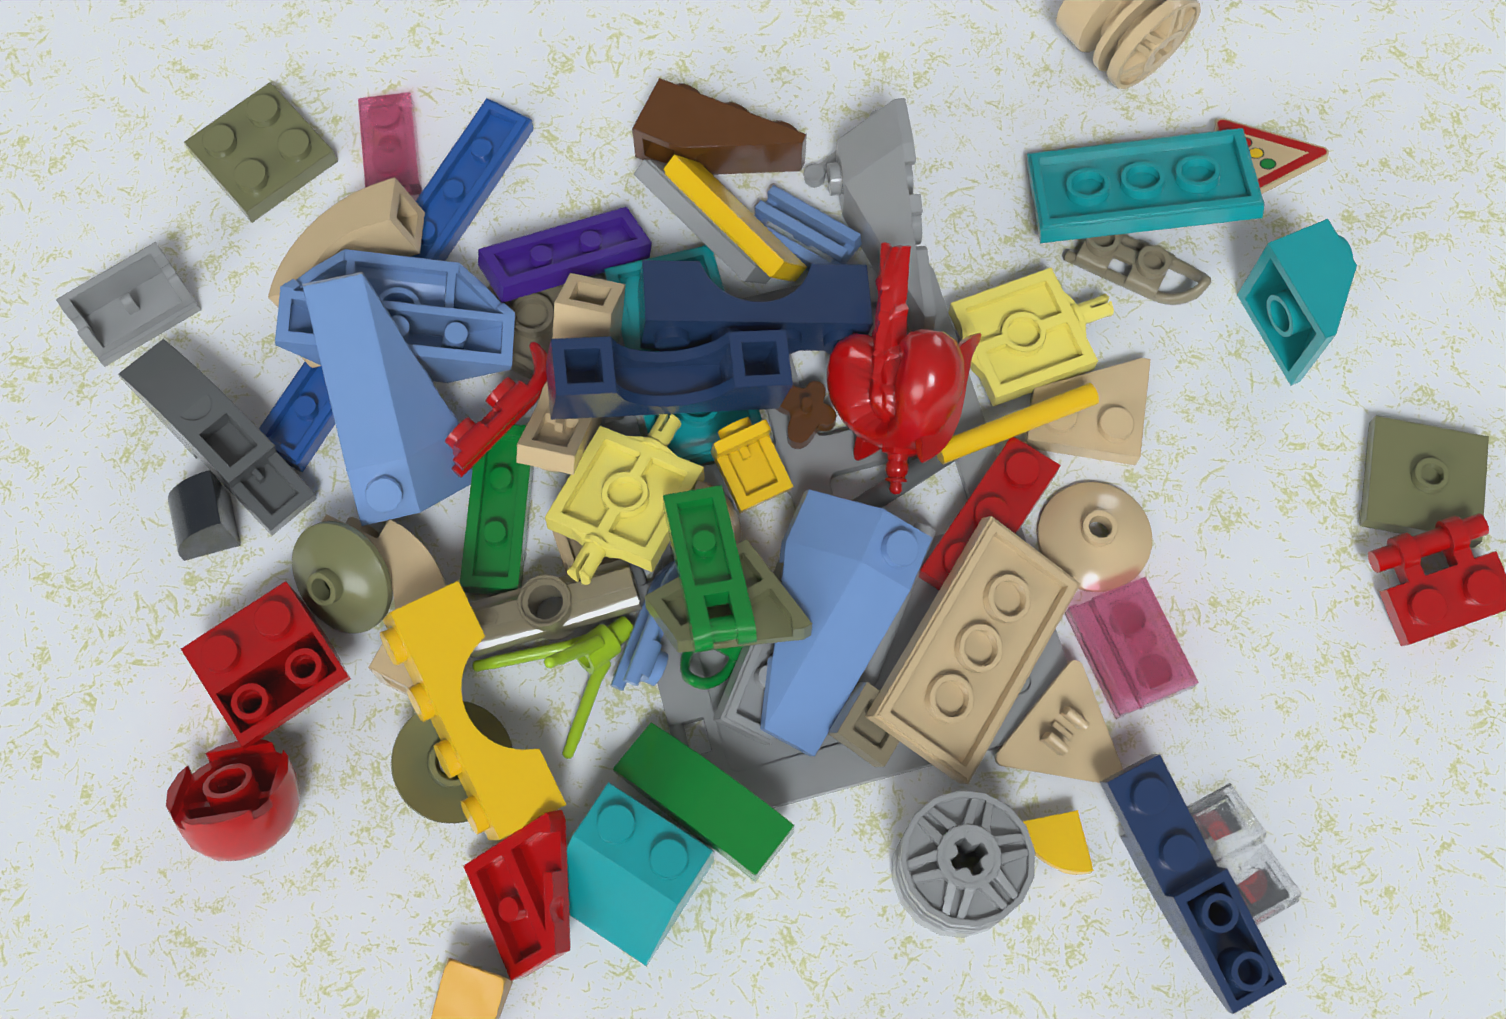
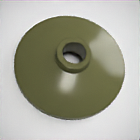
(342, 577)
(418, 772)

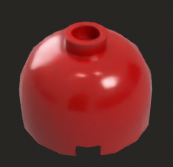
(236, 801)

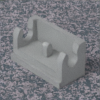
(128, 304)

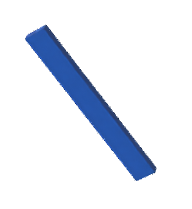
(450, 204)

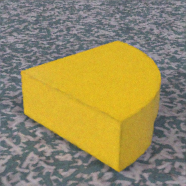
(1061, 842)

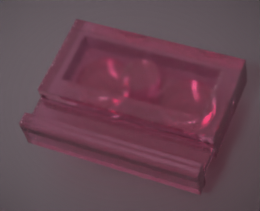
(1131, 648)

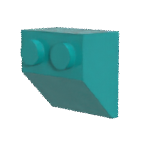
(1299, 295)
(632, 873)

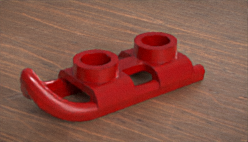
(509, 404)

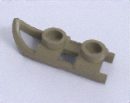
(1148, 267)

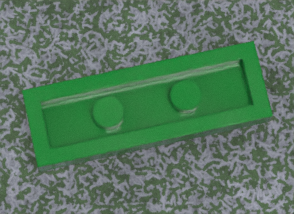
(497, 519)

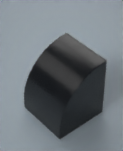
(202, 516)

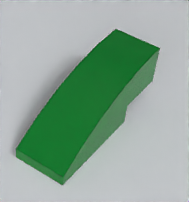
(705, 800)

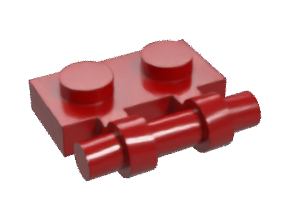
(1446, 598)

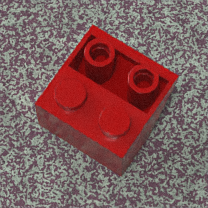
(266, 664)

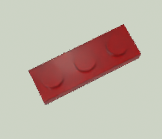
(1005, 492)

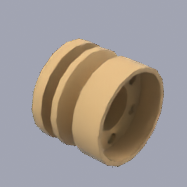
(1128, 35)

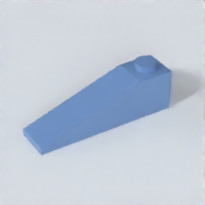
(382, 403)
(850, 577)

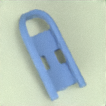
(643, 654)

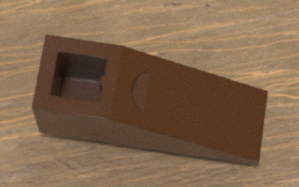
(714, 134)

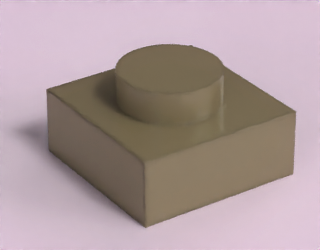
(859, 732)

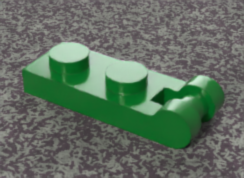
(709, 567)

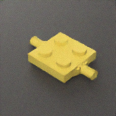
(1028, 334)
(618, 498)

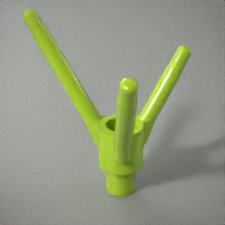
(590, 650)

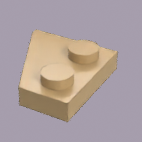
(1105, 430)

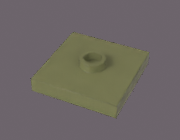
(1421, 476)

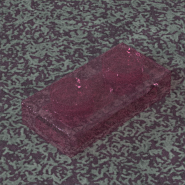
(390, 140)

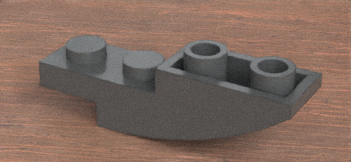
(218, 435)

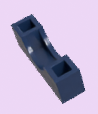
(687, 309)
(609, 380)

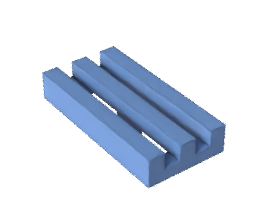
(801, 212)

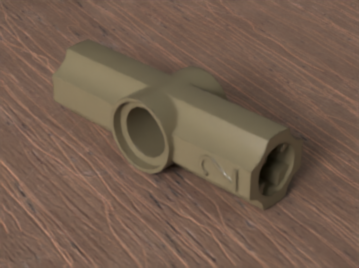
(512, 616)

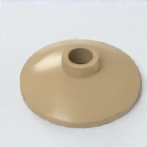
(1093, 560)

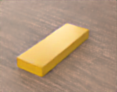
(734, 219)

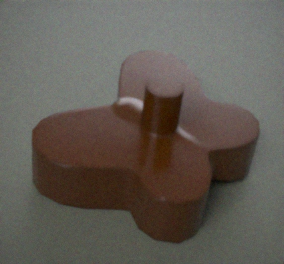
(807, 413)

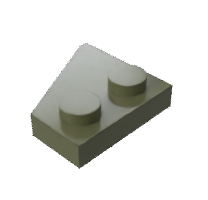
(774, 610)

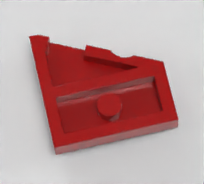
(526, 894)

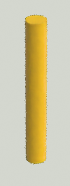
(1019, 422)

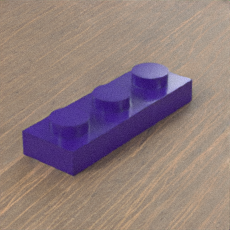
(549, 256)

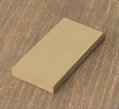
(973, 650)

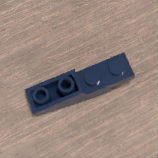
(1189, 886)

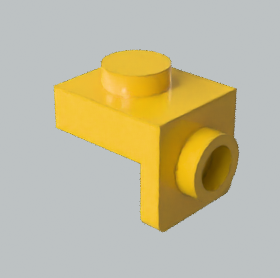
(750, 464)

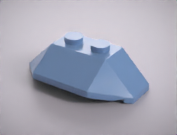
(437, 304)

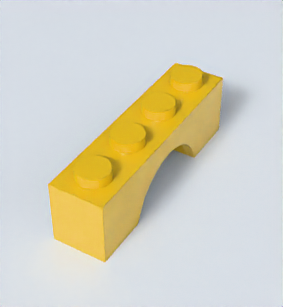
(502, 783)

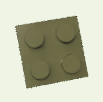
(261, 152)

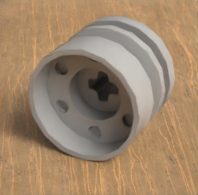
(954, 900)

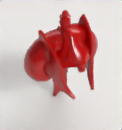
(896, 386)

